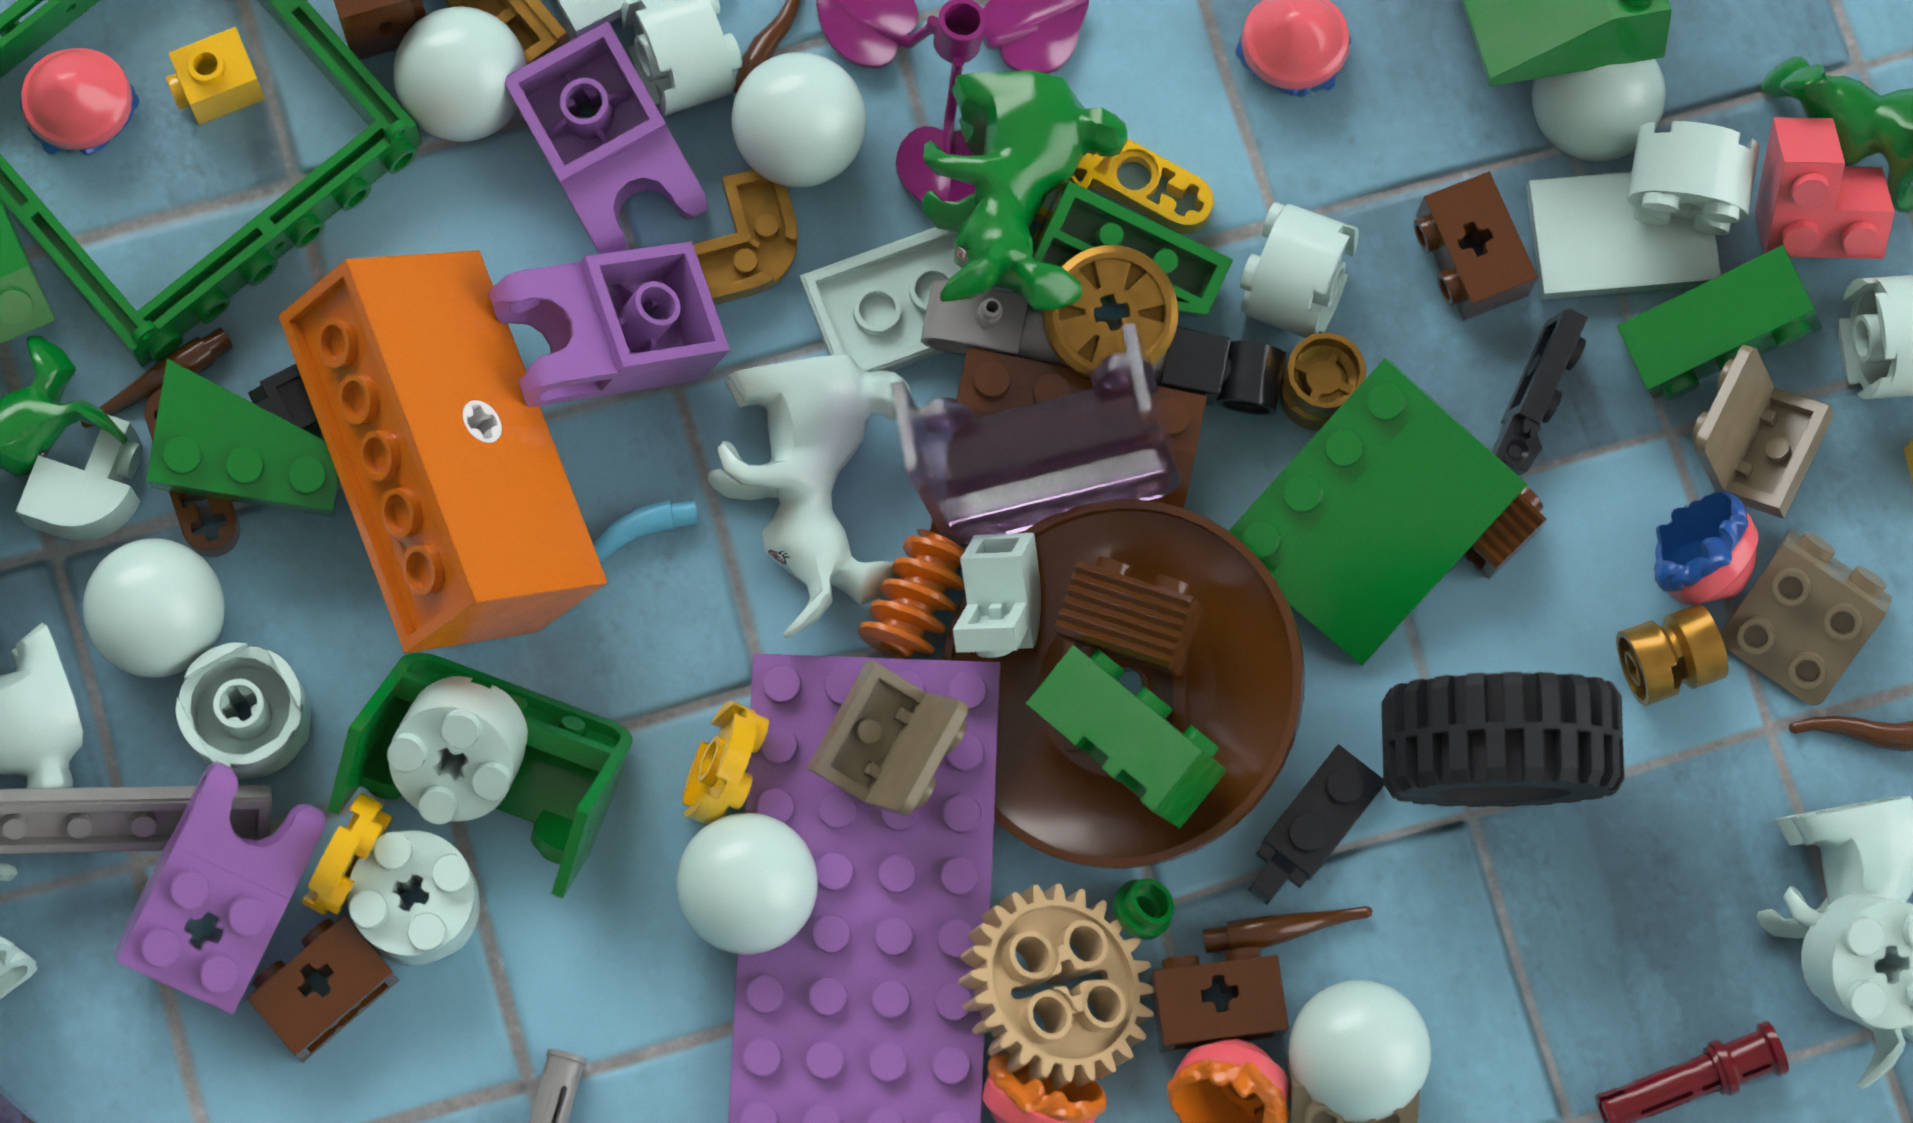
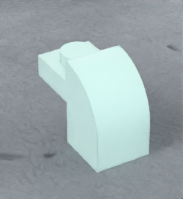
(87, 501)
(1000, 595)

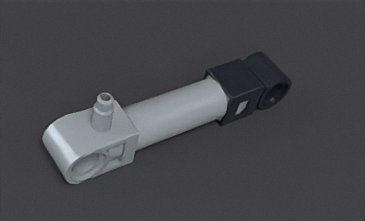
(1235, 373)

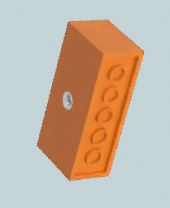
(440, 449)

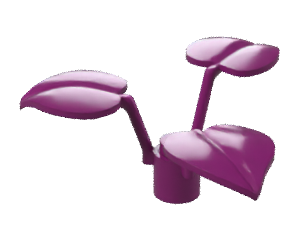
(1028, 33)

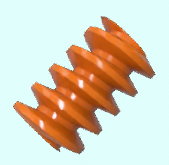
(914, 596)

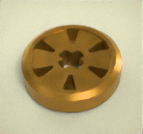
(1129, 280)

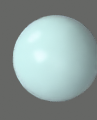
(455, 73)
(1599, 110)
(798, 119)
(153, 607)
(746, 883)
(1360, 1050)

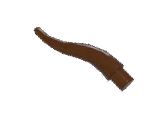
(767, 41)
(194, 356)
(1877, 734)
(1276, 929)

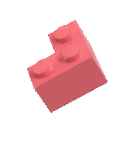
(1815, 200)

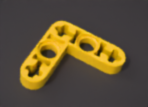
(1101, 175)

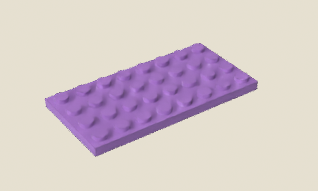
(867, 997)

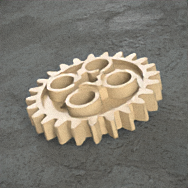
(1074, 1041)

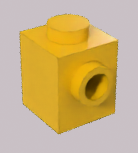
(214, 77)

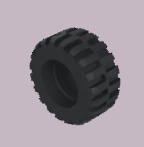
(1502, 739)

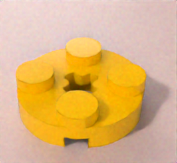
(719, 767)
(331, 878)

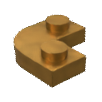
(763, 240)

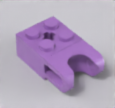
(613, 152)
(614, 323)
(220, 874)

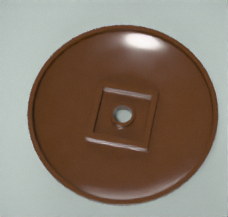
(1235, 687)

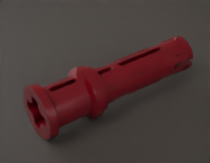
(1717, 1069)

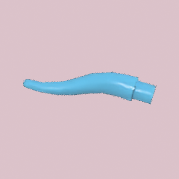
(644, 521)

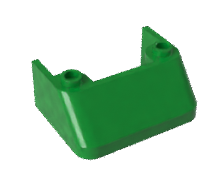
(560, 787)

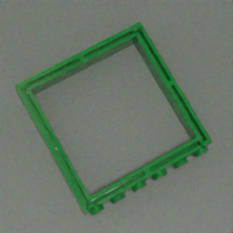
(254, 249)

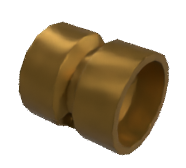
(1320, 378)
(1679, 652)

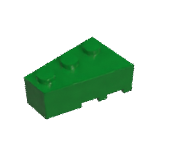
(1087, 220)
(1705, 327)
(236, 451)
(1129, 734)

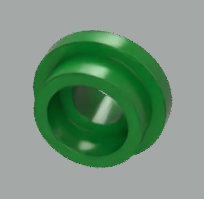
(1143, 908)

